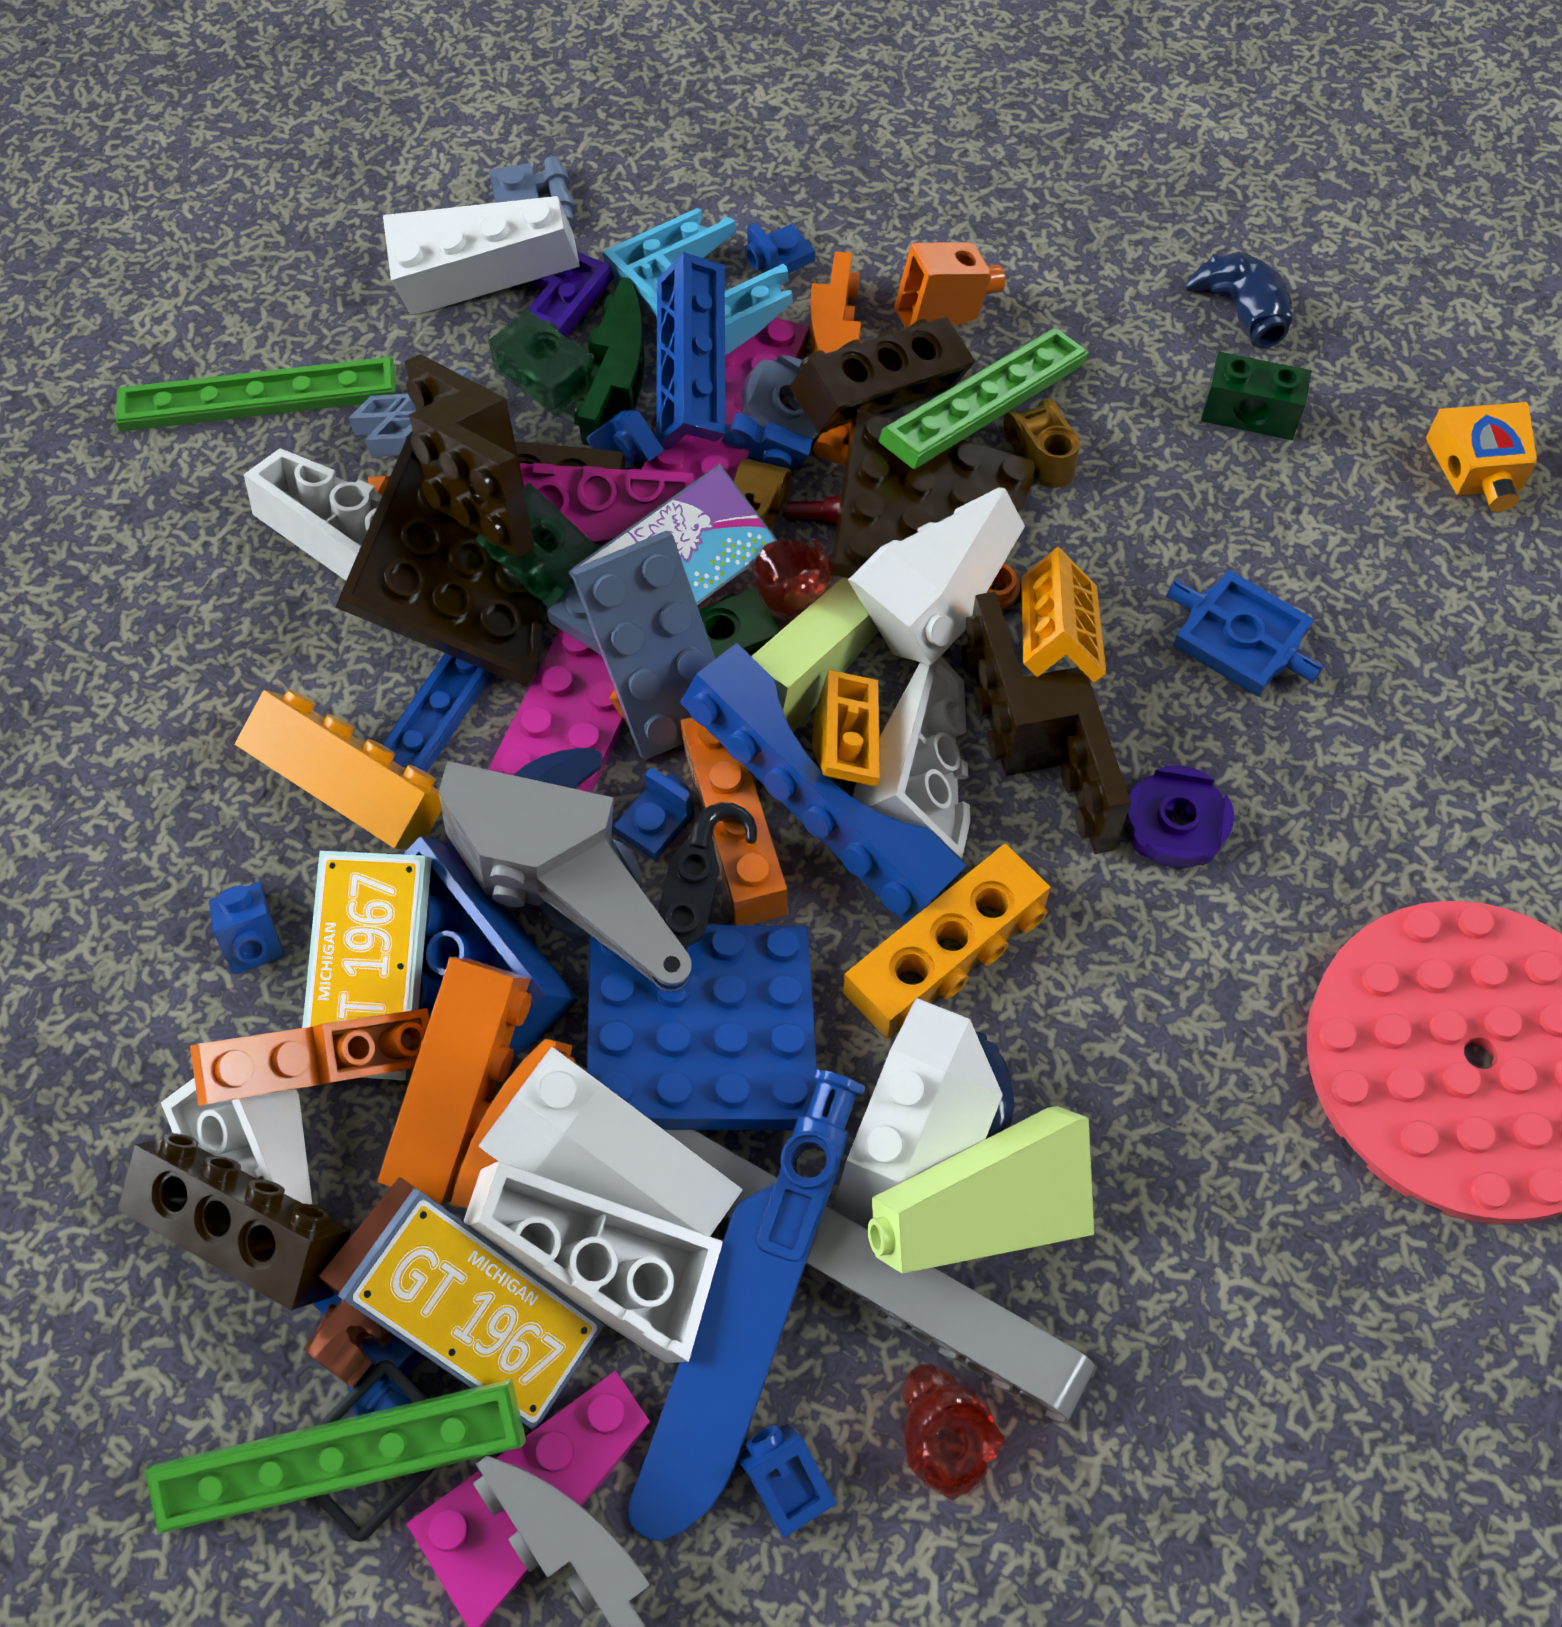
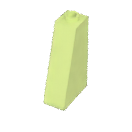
(819, 639)
(991, 1199)

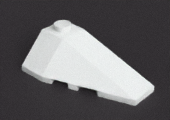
(596, 1142)

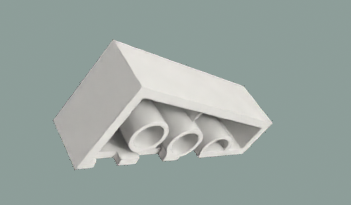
(476, 250)
(312, 507)

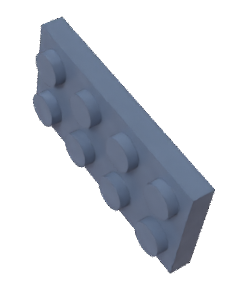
(646, 635)

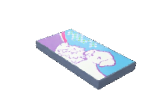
(712, 529)

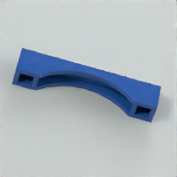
(893, 858)

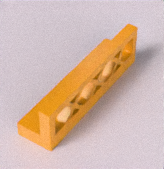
(1061, 617)

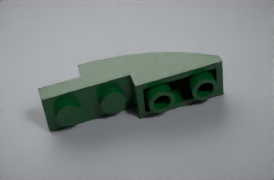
(617, 361)

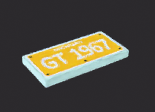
(367, 938)

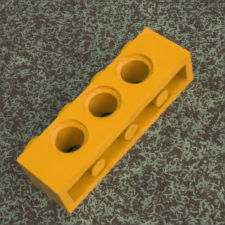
(997, 882)

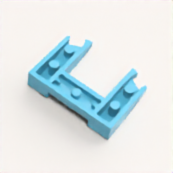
(647, 255)

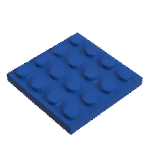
(722, 1048)

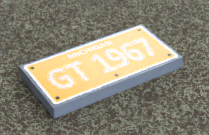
(471, 1306)

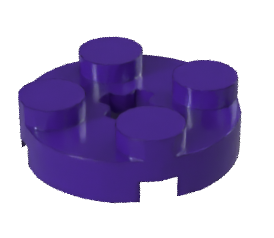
(1171, 843)

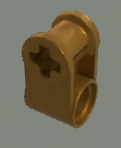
(1046, 440)
(764, 488)

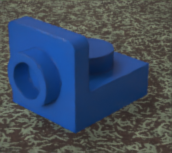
(777, 248)
(627, 434)
(656, 814)
(785, 1477)

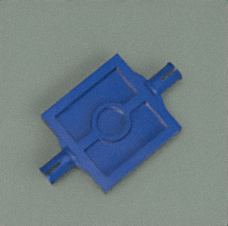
(1243, 632)

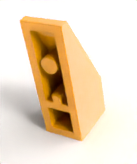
(848, 728)

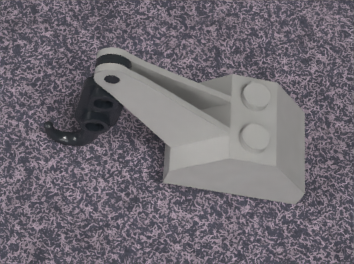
(554, 847)

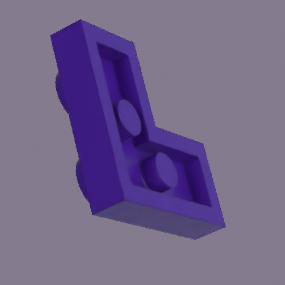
(571, 293)

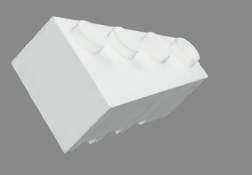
(605, 1257)

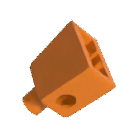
(945, 282)

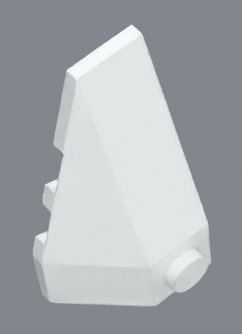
(928, 582)
(922, 757)
(255, 1131)

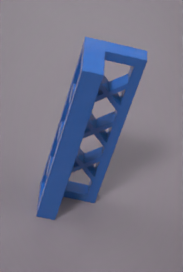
(691, 351)

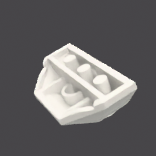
(925, 1108)

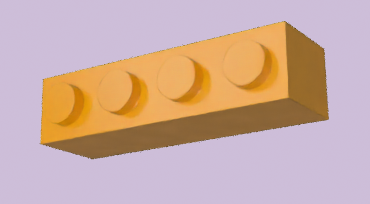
(341, 769)

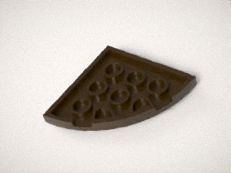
(890, 499)
(439, 584)

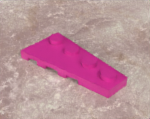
(603, 499)
(570, 1451)

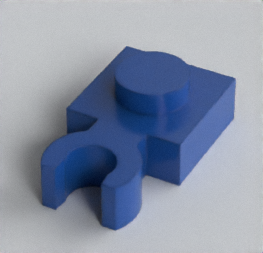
(767, 444)

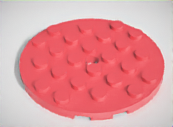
(1395, 1069)

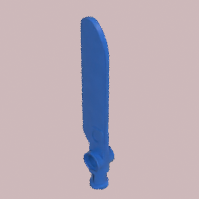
(741, 1326)

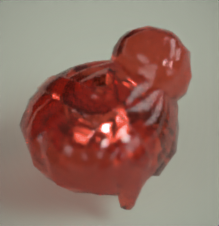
(792, 575)
(937, 1405)

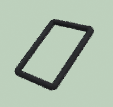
(325, 1501)

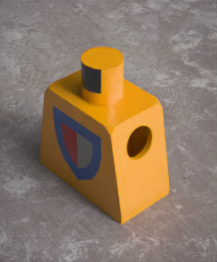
(1485, 450)

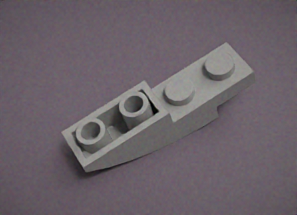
(559, 1531)

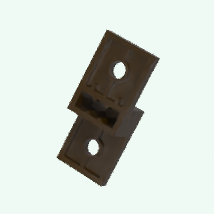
(468, 454)
(1045, 724)

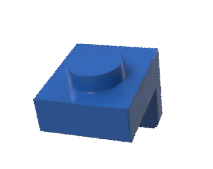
(245, 927)

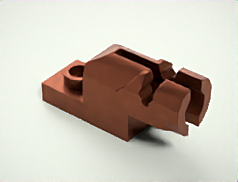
(344, 1329)

